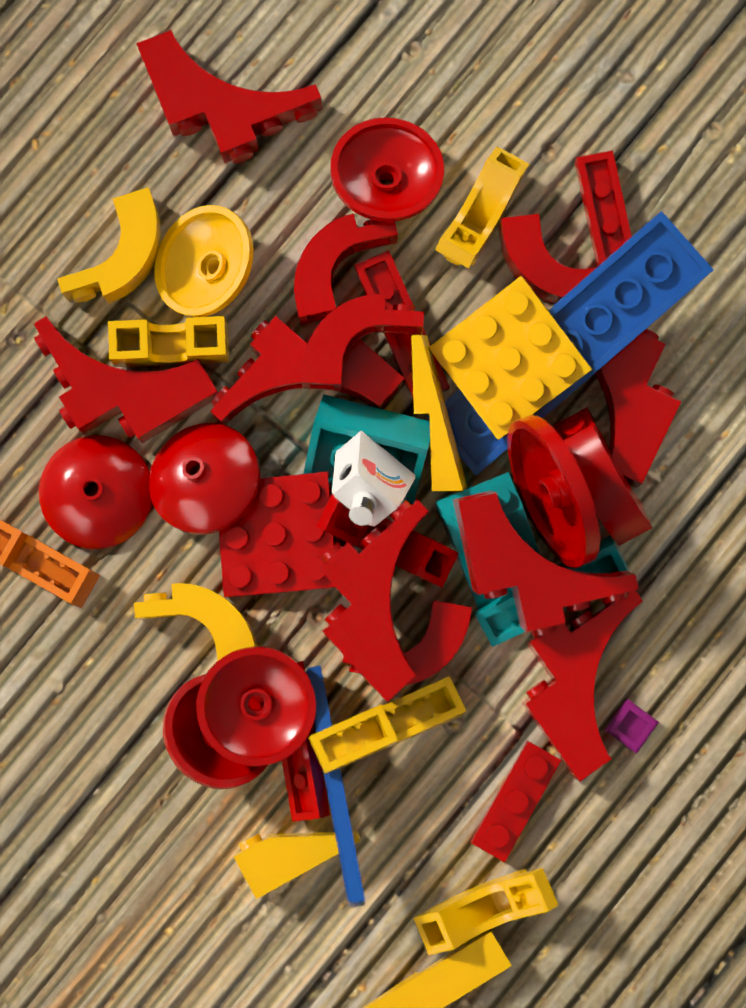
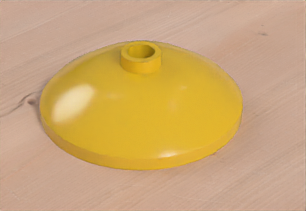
(203, 261)

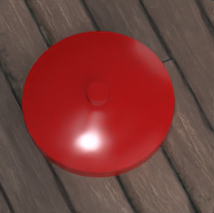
(553, 491)

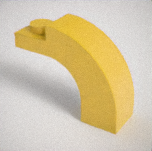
(483, 208)
(131, 259)
(217, 613)
(483, 908)

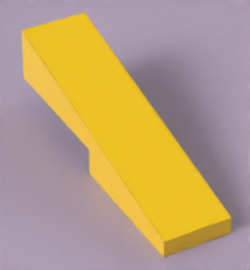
(428, 398)
(387, 725)
(449, 976)

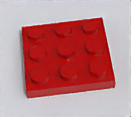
(277, 539)

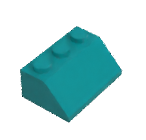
(341, 420)

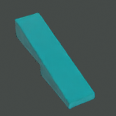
(500, 617)

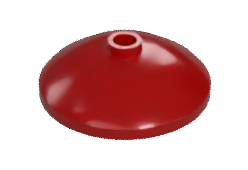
(392, 152)
(220, 489)
(114, 511)
(261, 734)
(192, 751)

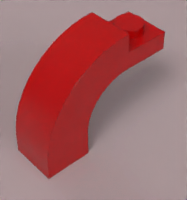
(323, 256)
(529, 258)
(343, 328)
(611, 494)
(418, 556)
(440, 642)

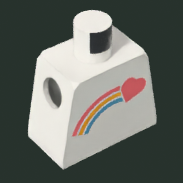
(369, 480)

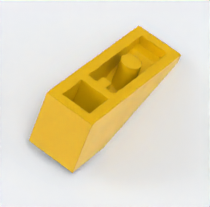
(282, 857)

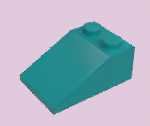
(512, 509)

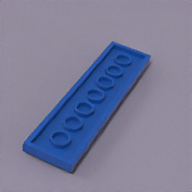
(600, 319)

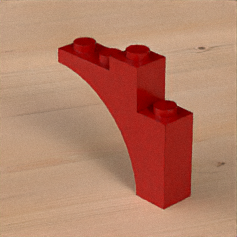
(234, 114)
(281, 366)
(100, 392)
(636, 411)
(365, 578)
(540, 588)
(566, 705)

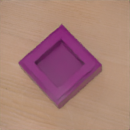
(631, 726)

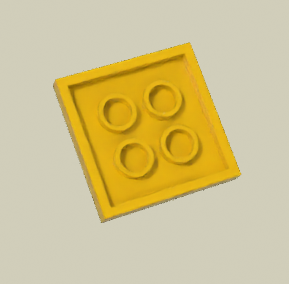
(510, 357)

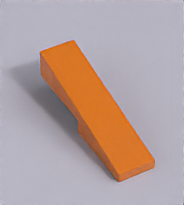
(45, 566)

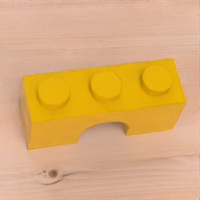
(148, 344)

